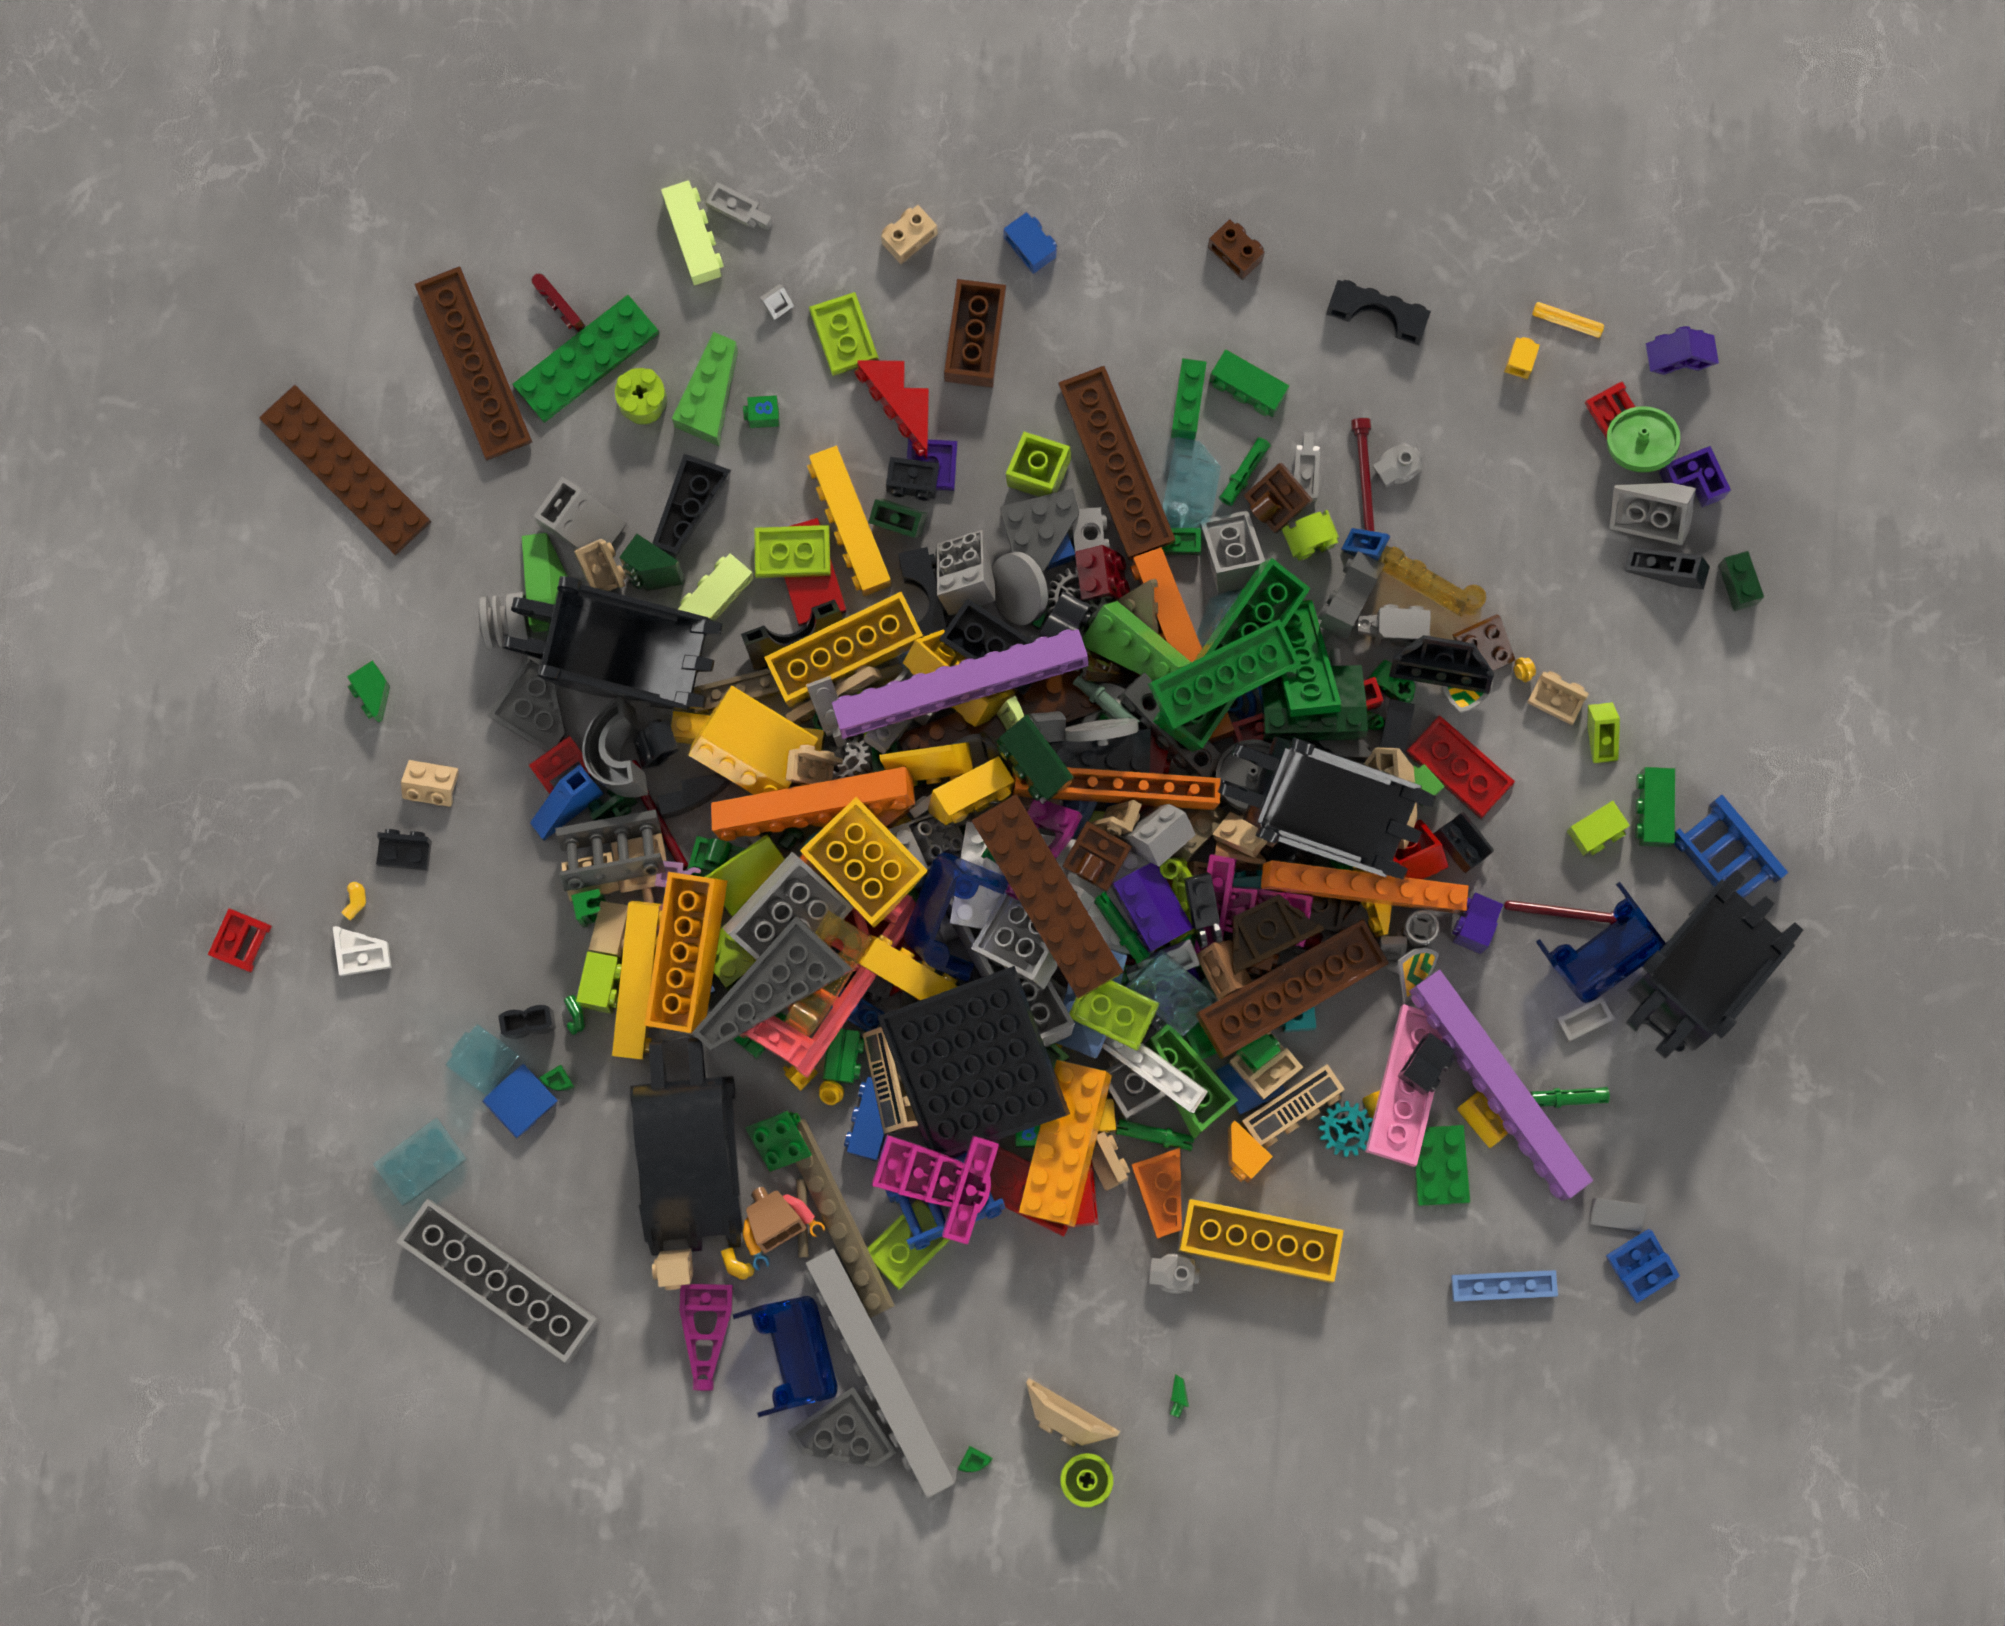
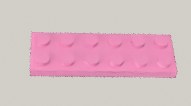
(1400, 1109)

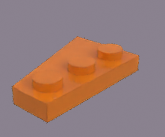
(1161, 1191)

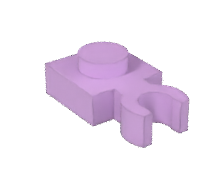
(675, 867)

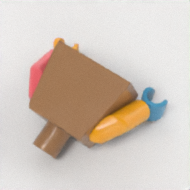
(774, 1221)

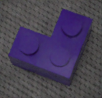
(1682, 349)
(1701, 472)
(1478, 923)

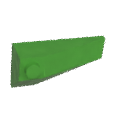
(541, 573)

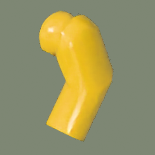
(357, 900)
(734, 1267)

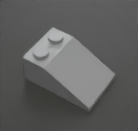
(1653, 510)
(1231, 550)
(1159, 833)

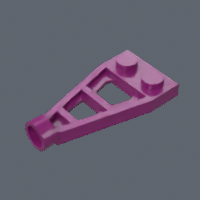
(1056, 819)
(705, 1298)

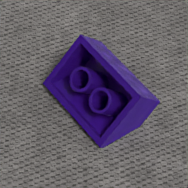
(1151, 906)

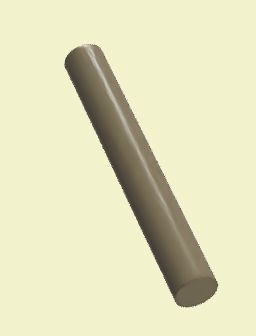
(801, 1189)

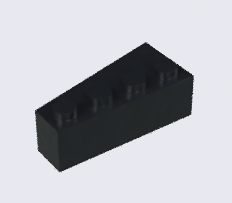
(689, 500)
(1122, 753)

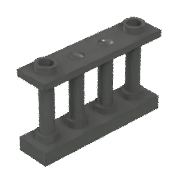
(607, 831)

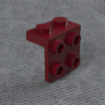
(1101, 573)

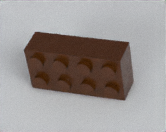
(975, 333)

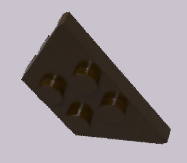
(1104, 670)
(1332, 912)
(1268, 931)

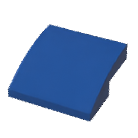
(1241, 1090)
(519, 1101)
(1642, 1265)

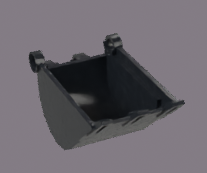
(617, 646)
(1329, 805)
(1710, 967)
(686, 1154)

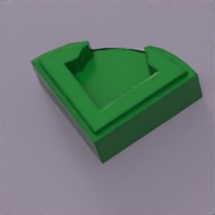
(557, 1079)
(974, 1460)

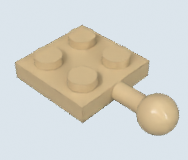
(636, 849)

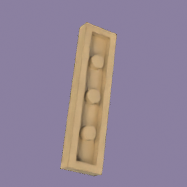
(863, 677)

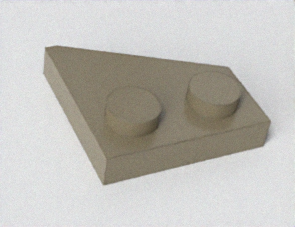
(1142, 604)

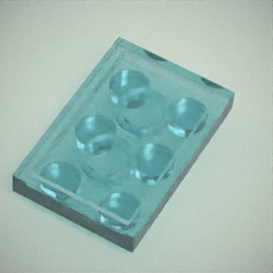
(1175, 990)
(420, 1161)

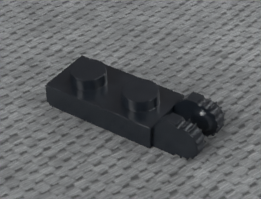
(1203, 907)

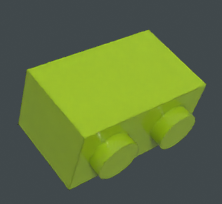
(1598, 828)

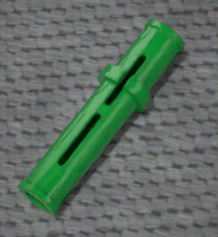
(1239, 480)
(1121, 928)
(1571, 1097)
(1154, 1134)

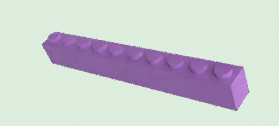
(960, 683)
(1500, 1086)

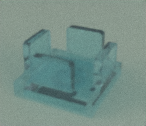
(481, 1059)

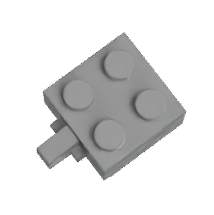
(1395, 627)
(1130, 1090)

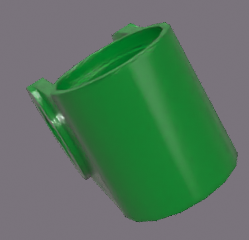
(1391, 686)

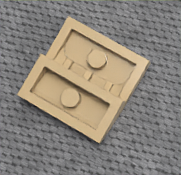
(1270, 1075)

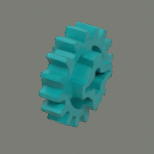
(1357, 1134)

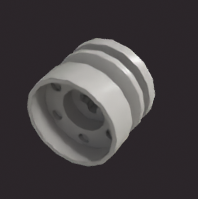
(500, 620)

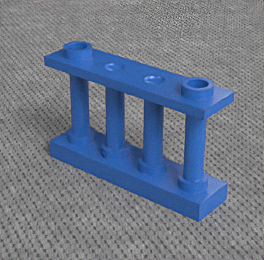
(1737, 830)
(922, 1239)

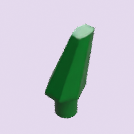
(1179, 1396)

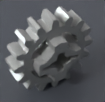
(853, 762)

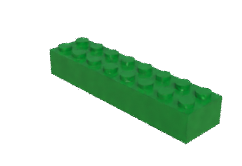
(1268, 596)

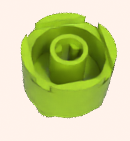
(638, 382)
(1310, 534)
(1095, 1492)

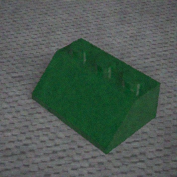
(650, 566)
(1034, 760)

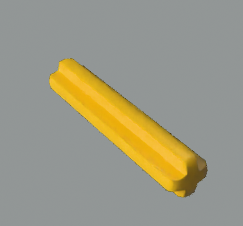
(1568, 319)

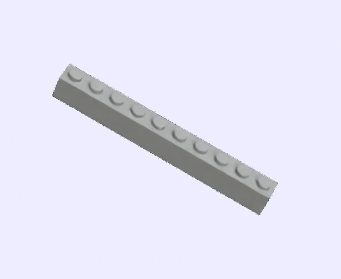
(880, 1373)

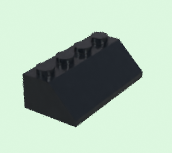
(978, 632)

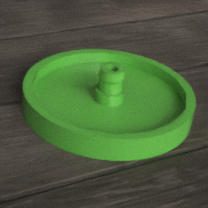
(1643, 439)

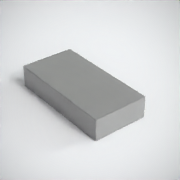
(1584, 1019)

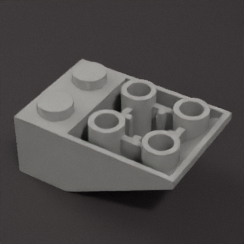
(577, 516)
(964, 572)
(928, 838)

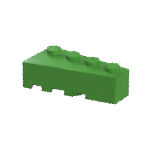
(707, 393)
(1131, 643)
(1178, 1052)

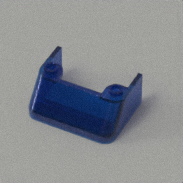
(946, 878)
(1610, 954)
(799, 1350)

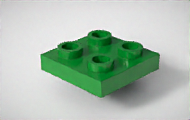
(711, 854)

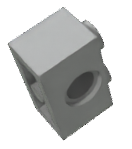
(1089, 520)

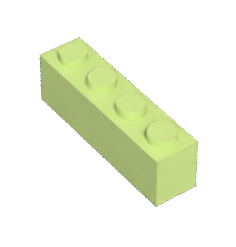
(691, 232)
(718, 589)

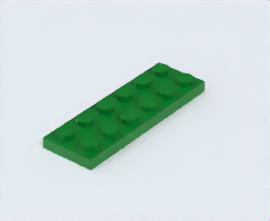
(585, 358)
(1224, 674)
(1312, 685)

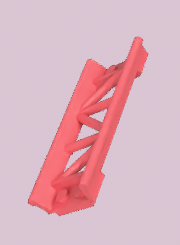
(806, 1052)

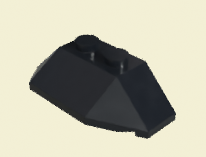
(1443, 664)

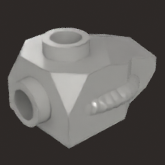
(1399, 464)
(1174, 1273)

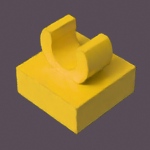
(797, 1078)

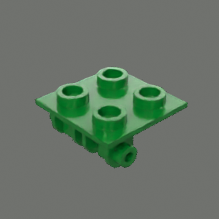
(779, 1140)

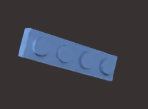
(1504, 1285)

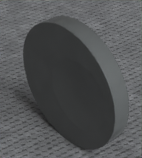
(1239, 770)

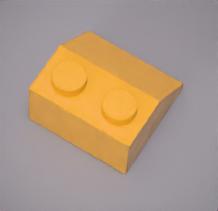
(1245, 1153)

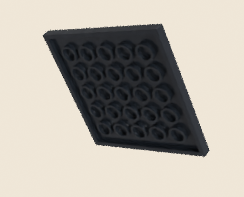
(973, 1063)

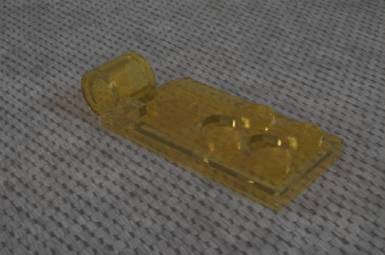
(1416, 576)
(811, 1010)

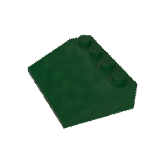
(1343, 725)

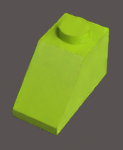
(1603, 732)

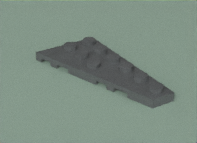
(783, 975)

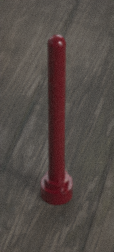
(1361, 430)
(666, 834)
(1560, 911)

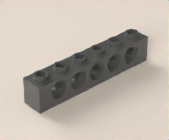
(1132, 700)

